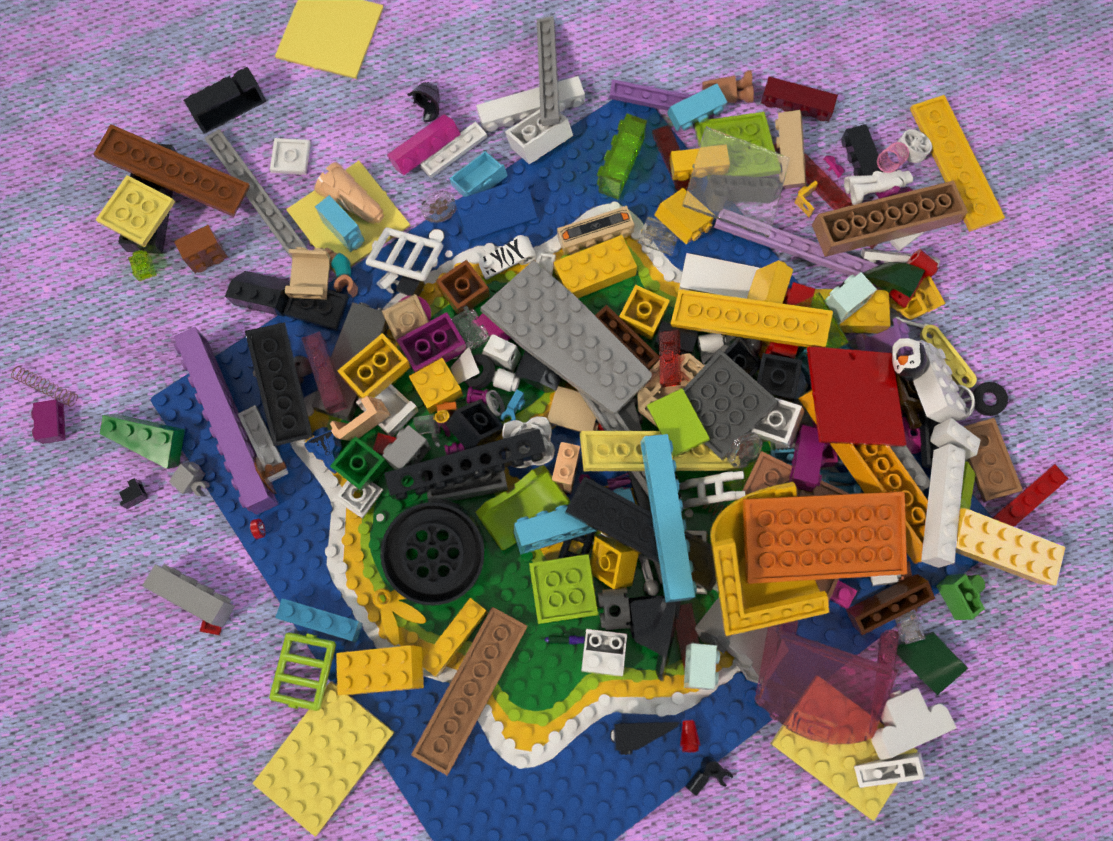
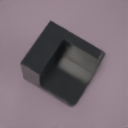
(410, 286)
(133, 494)

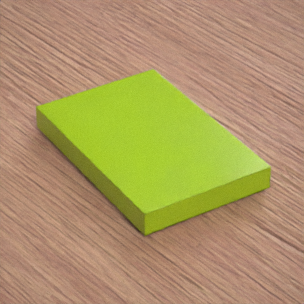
(679, 420)

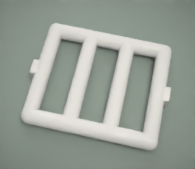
(406, 270)

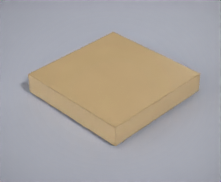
(405, 316)

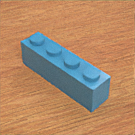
(319, 620)

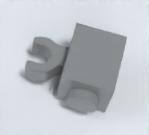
(188, 479)

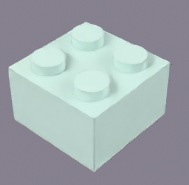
(850, 296)
(701, 666)

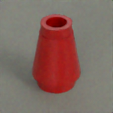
(689, 737)

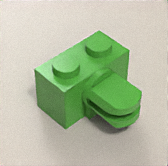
(962, 595)

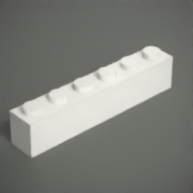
(519, 106)
(943, 506)

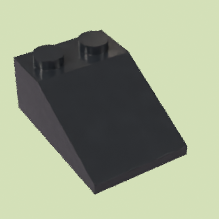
(637, 735)

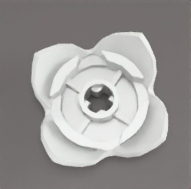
(517, 427)

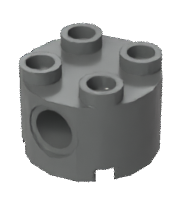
(615, 620)

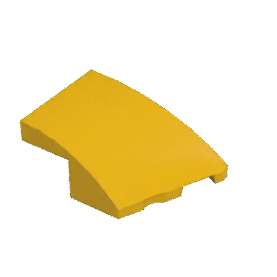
(923, 301)

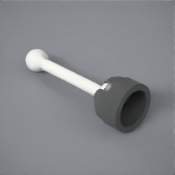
(893, 315)

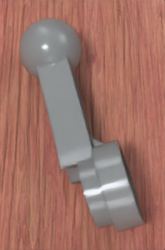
(651, 586)

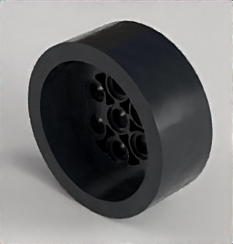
(431, 517)

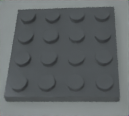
(727, 402)

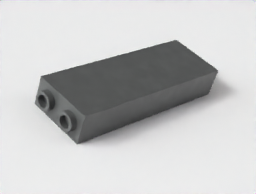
(359, 330)

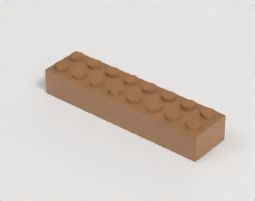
(889, 218)

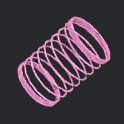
(896, 165)

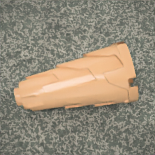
(348, 193)

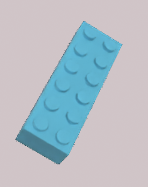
(553, 527)

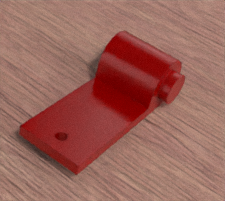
(922, 261)

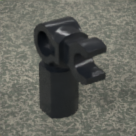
(709, 768)

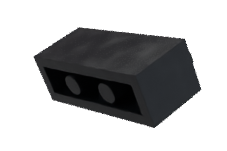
(861, 150)

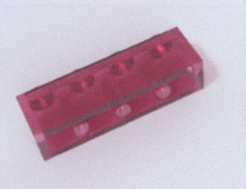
(324, 373)

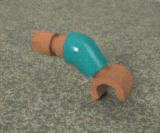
(342, 268)

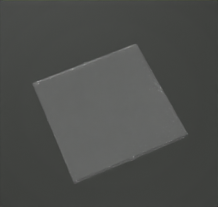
(736, 182)

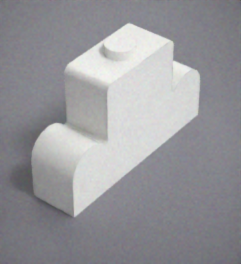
(909, 723)

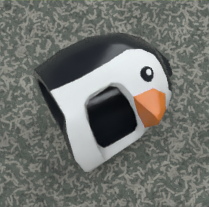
(909, 366)

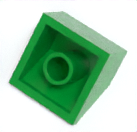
(359, 464)

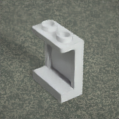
(398, 406)

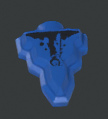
(324, 446)

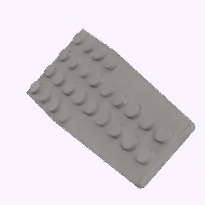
(567, 338)

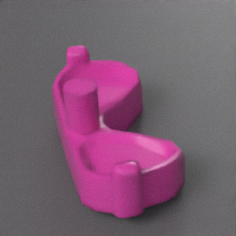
(836, 168)

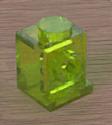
(142, 265)

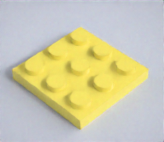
(135, 211)

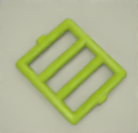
(320, 685)

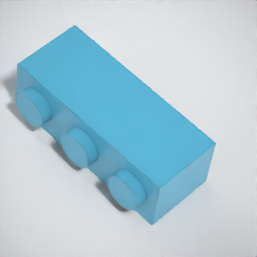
(697, 108)

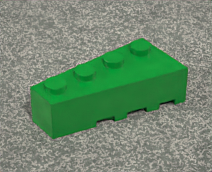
(149, 439)

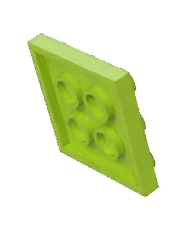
(563, 589)

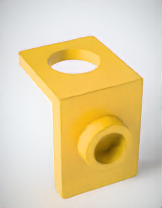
(802, 194)

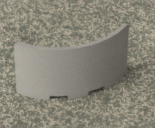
(745, 647)

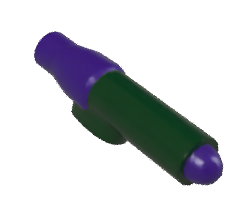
(567, 638)

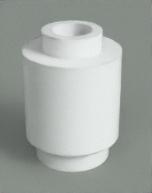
(505, 380)

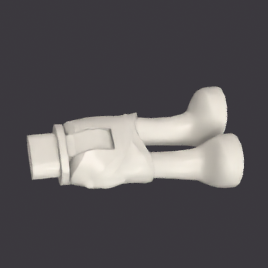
(878, 182)

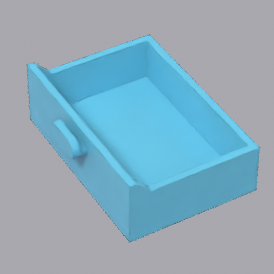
(478, 175)

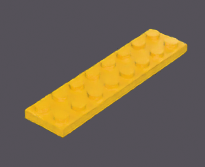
(957, 161)
(752, 319)

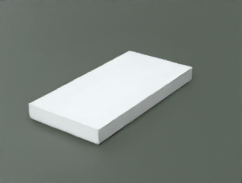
(716, 276)

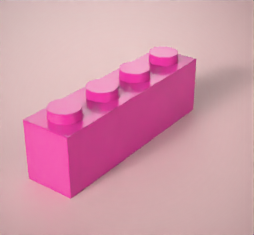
(423, 144)

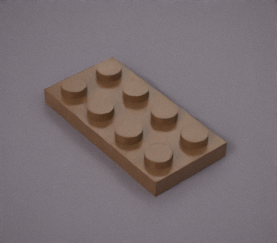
(992, 464)

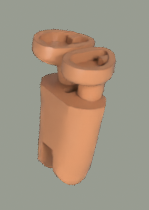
(730, 86)

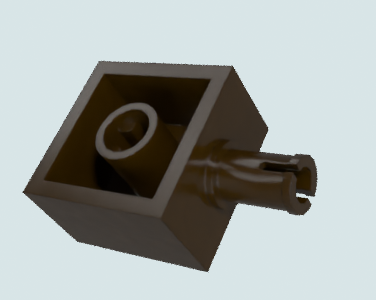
(909, 402)

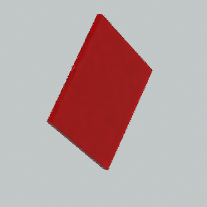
(855, 397)

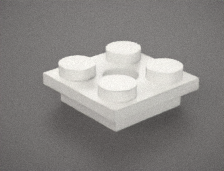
(361, 505)

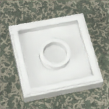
(290, 156)

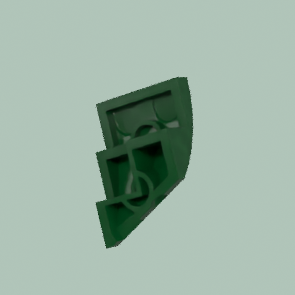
(895, 275)
(932, 662)

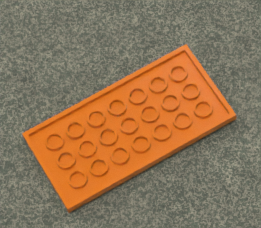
(824, 537)

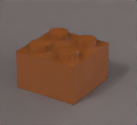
(201, 249)
(463, 287)

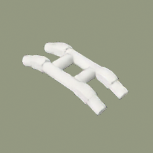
(720, 494)

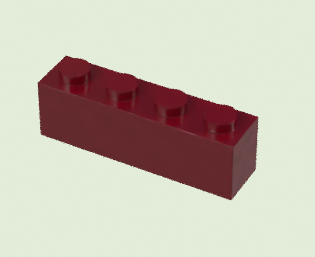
(794, 97)

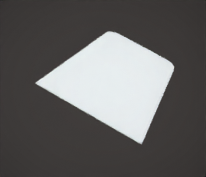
(464, 367)

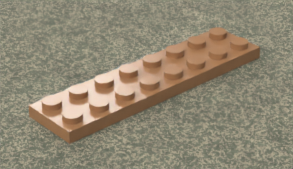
(469, 691)

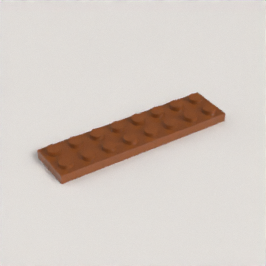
(171, 170)

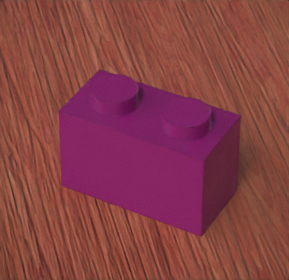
(48, 421)

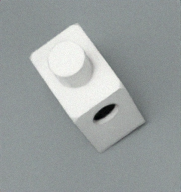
(501, 351)

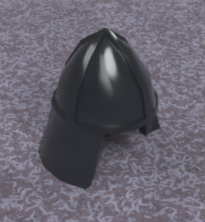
(422, 95)

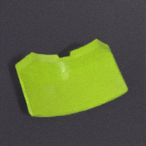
(530, 496)

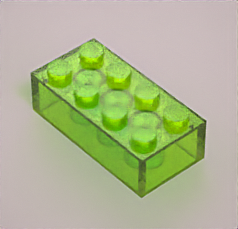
(622, 156)

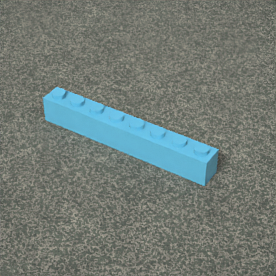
(667, 518)

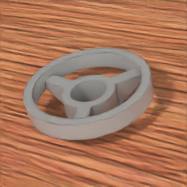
(493, 404)

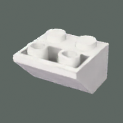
(604, 652)

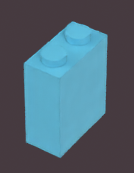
(340, 223)

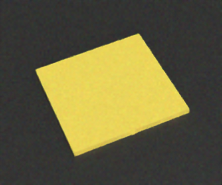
(330, 34)
(320, 236)

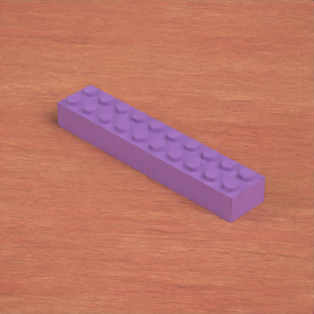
(224, 419)

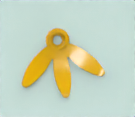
(402, 609)

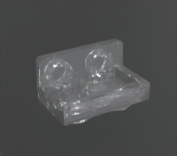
(469, 328)

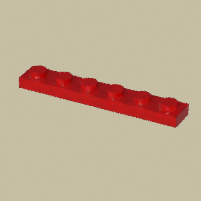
(1031, 496)

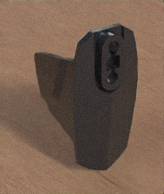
(654, 626)

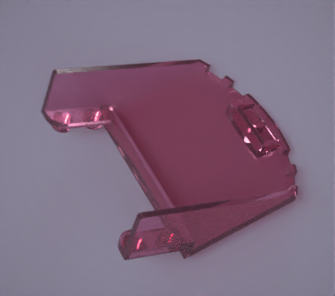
(824, 689)

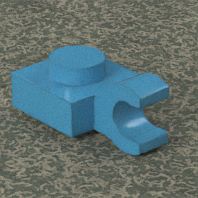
(516, 403)

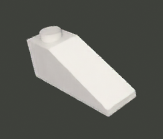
(891, 770)

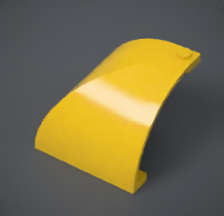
(756, 604)

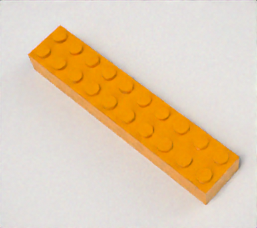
(880, 470)

